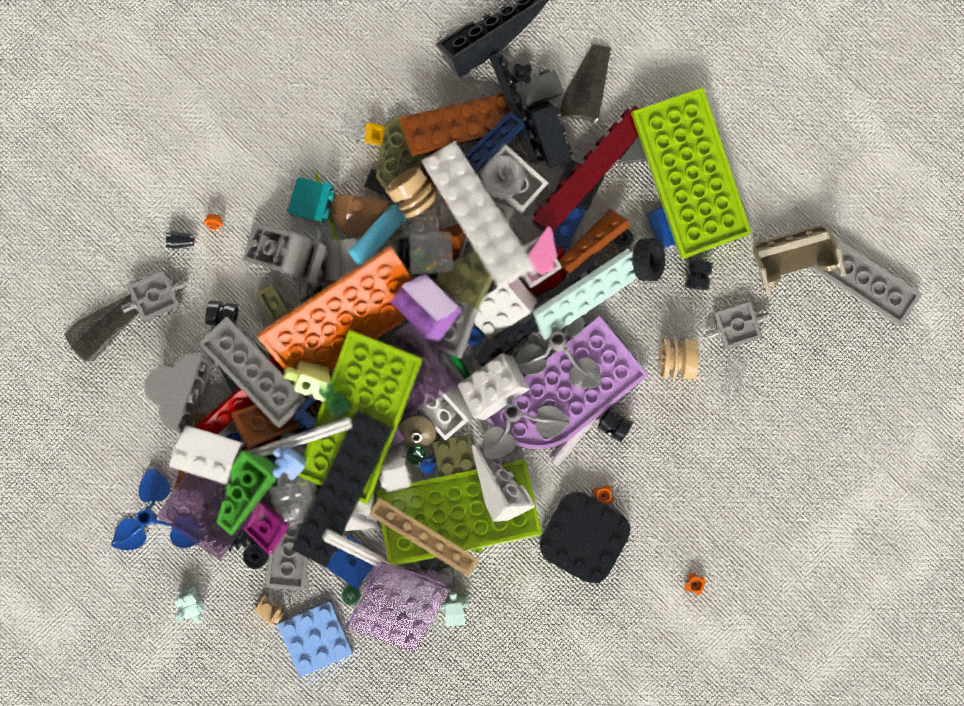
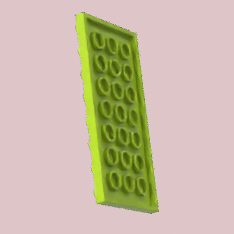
(691, 173)
(374, 381)
(456, 511)

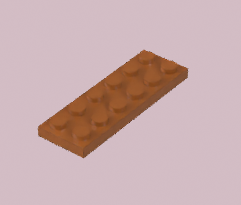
(457, 123)

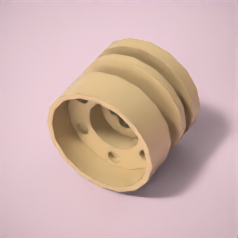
(411, 192)
(682, 358)

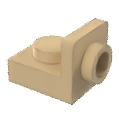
(270, 613)

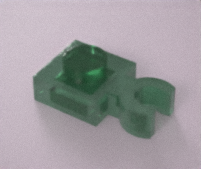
(335, 402)

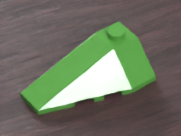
(248, 484)

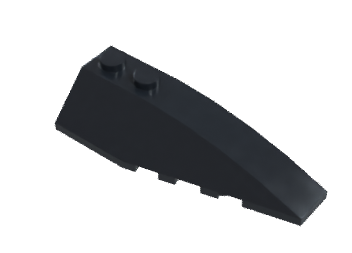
(476, 42)

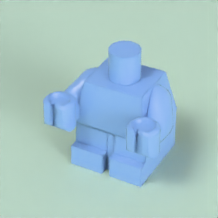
(289, 462)

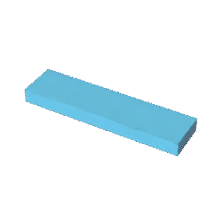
(377, 235)

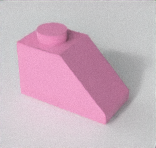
(543, 252)

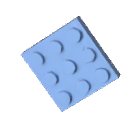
(315, 638)

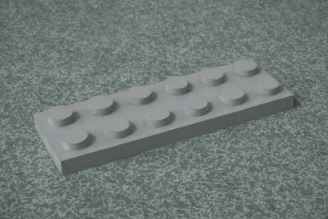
(872, 285)
(253, 372)

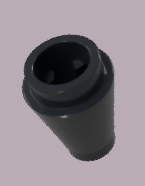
(179, 240)

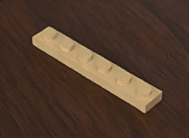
(424, 537)

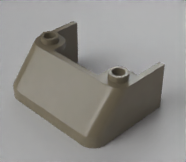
(797, 252)

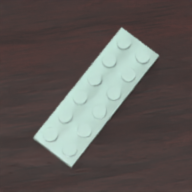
(585, 294)

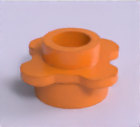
(604, 490)
(700, 584)

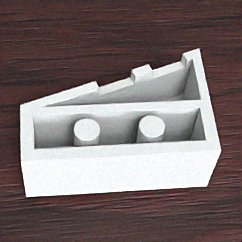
(396, 469)

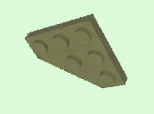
(395, 154)
(467, 281)

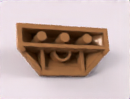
(357, 214)

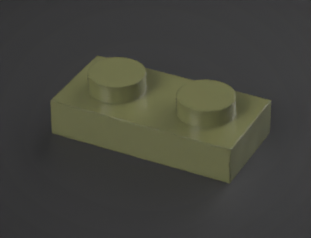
(272, 303)

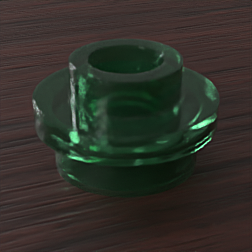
(416, 459)
(350, 589)

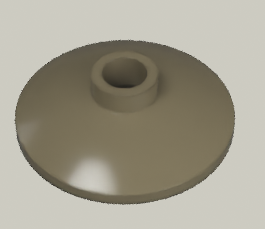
(417, 426)

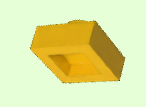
(374, 134)

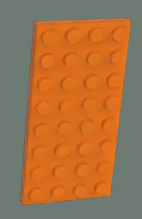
(354, 302)

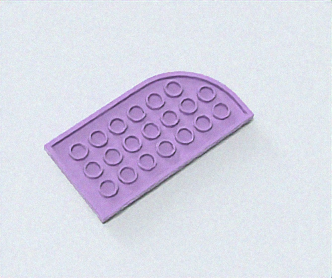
(552, 387)

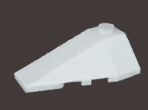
(500, 491)

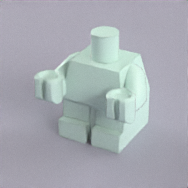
(188, 605)
(454, 609)

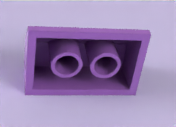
(426, 306)

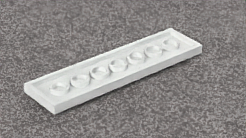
(477, 214)

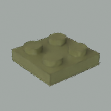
(454, 455)

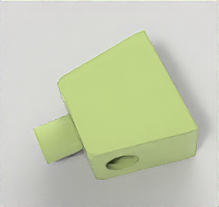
(308, 378)

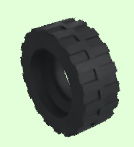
(648, 259)

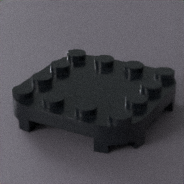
(584, 537)

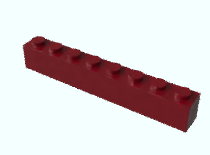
(588, 174)

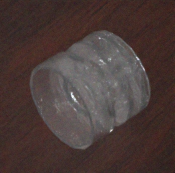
(514, 177)

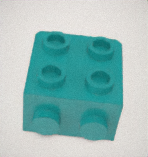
(311, 200)

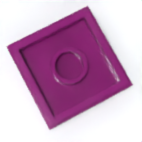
(266, 527)

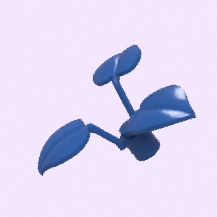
(129, 531)

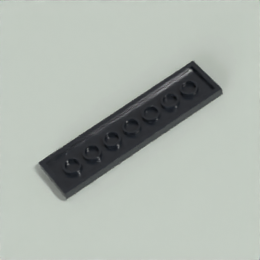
(518, 332)
(343, 487)

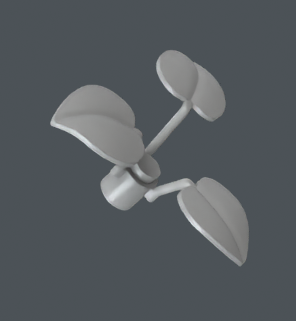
(584, 374)
(499, 443)

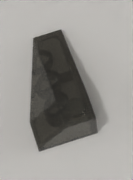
(586, 89)
(96, 331)

